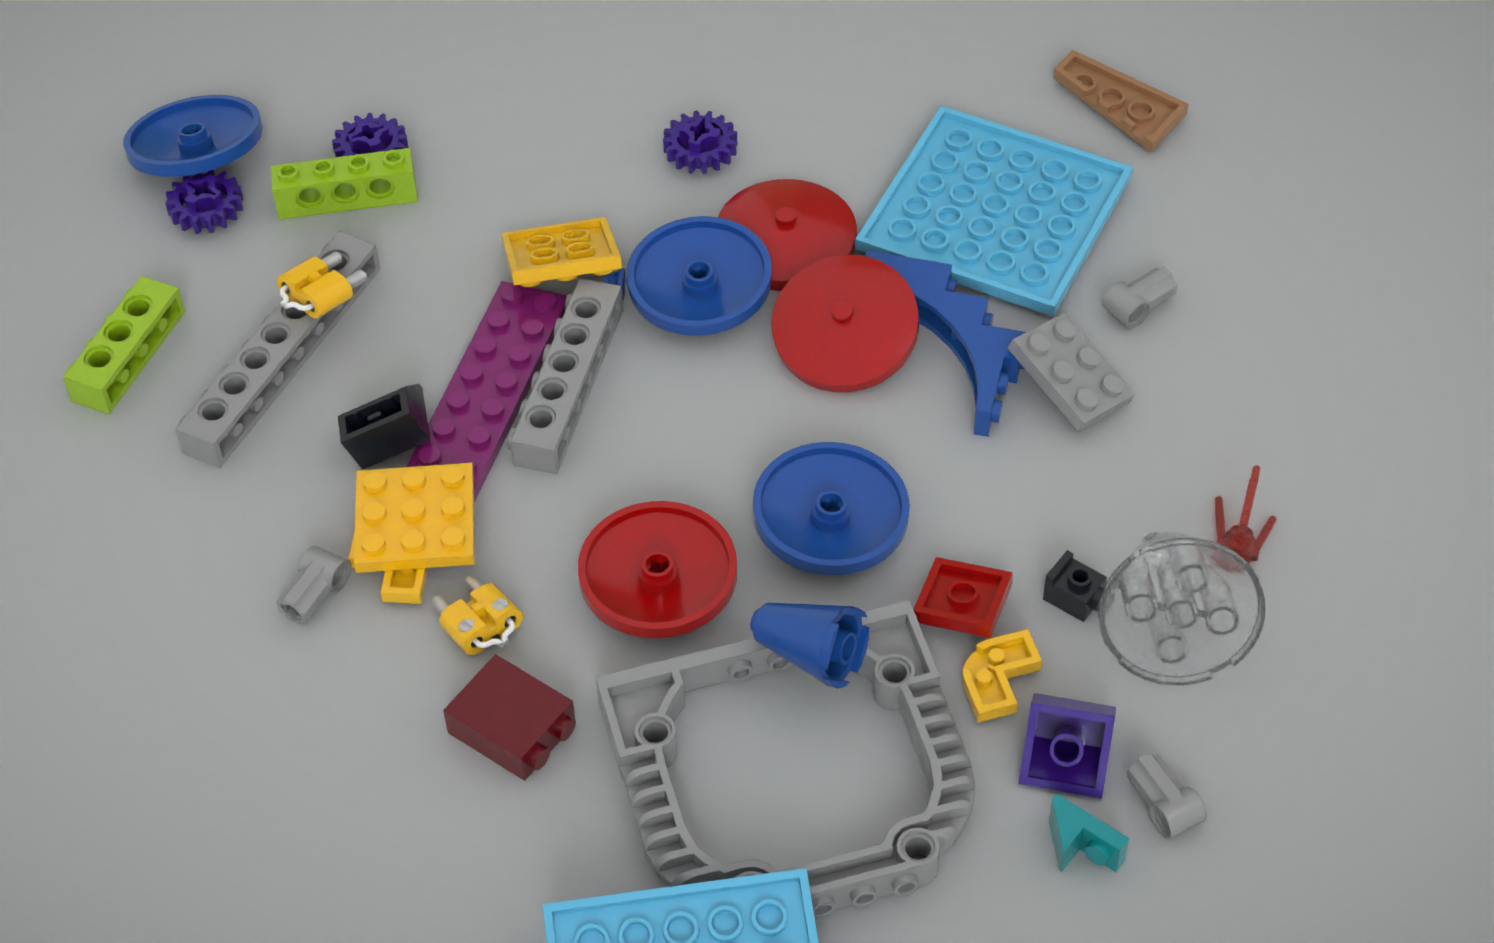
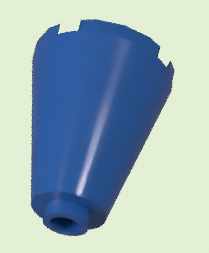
(814, 637)

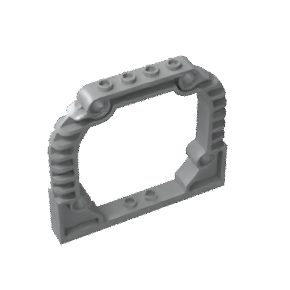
(647, 699)

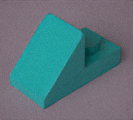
(1078, 830)

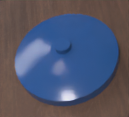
(193, 135)
(699, 275)
(830, 508)

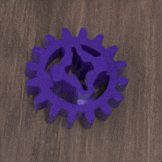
(369, 136)
(700, 142)
(204, 201)

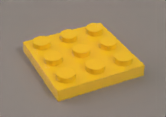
(561, 251)
(414, 517)

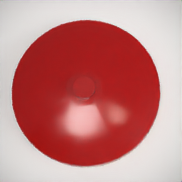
(795, 222)
(845, 323)
(657, 569)

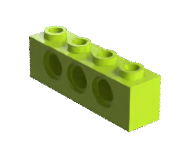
(343, 183)
(124, 344)

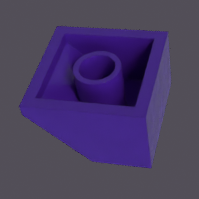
(1067, 745)

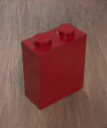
(510, 717)

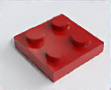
(963, 597)

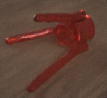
(1240, 536)

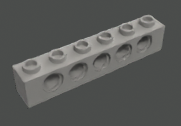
(566, 376)

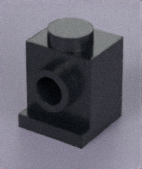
(1074, 587)

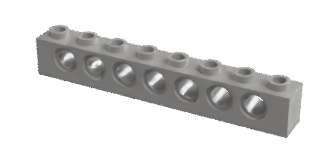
(267, 364)

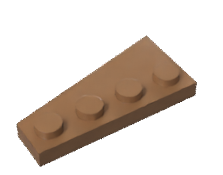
(1126, 102)

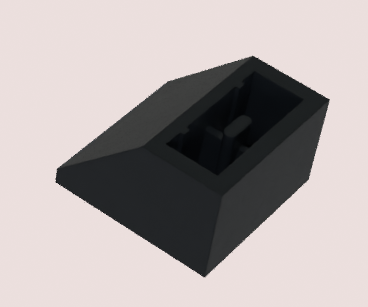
(385, 426)

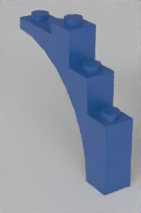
(965, 328)

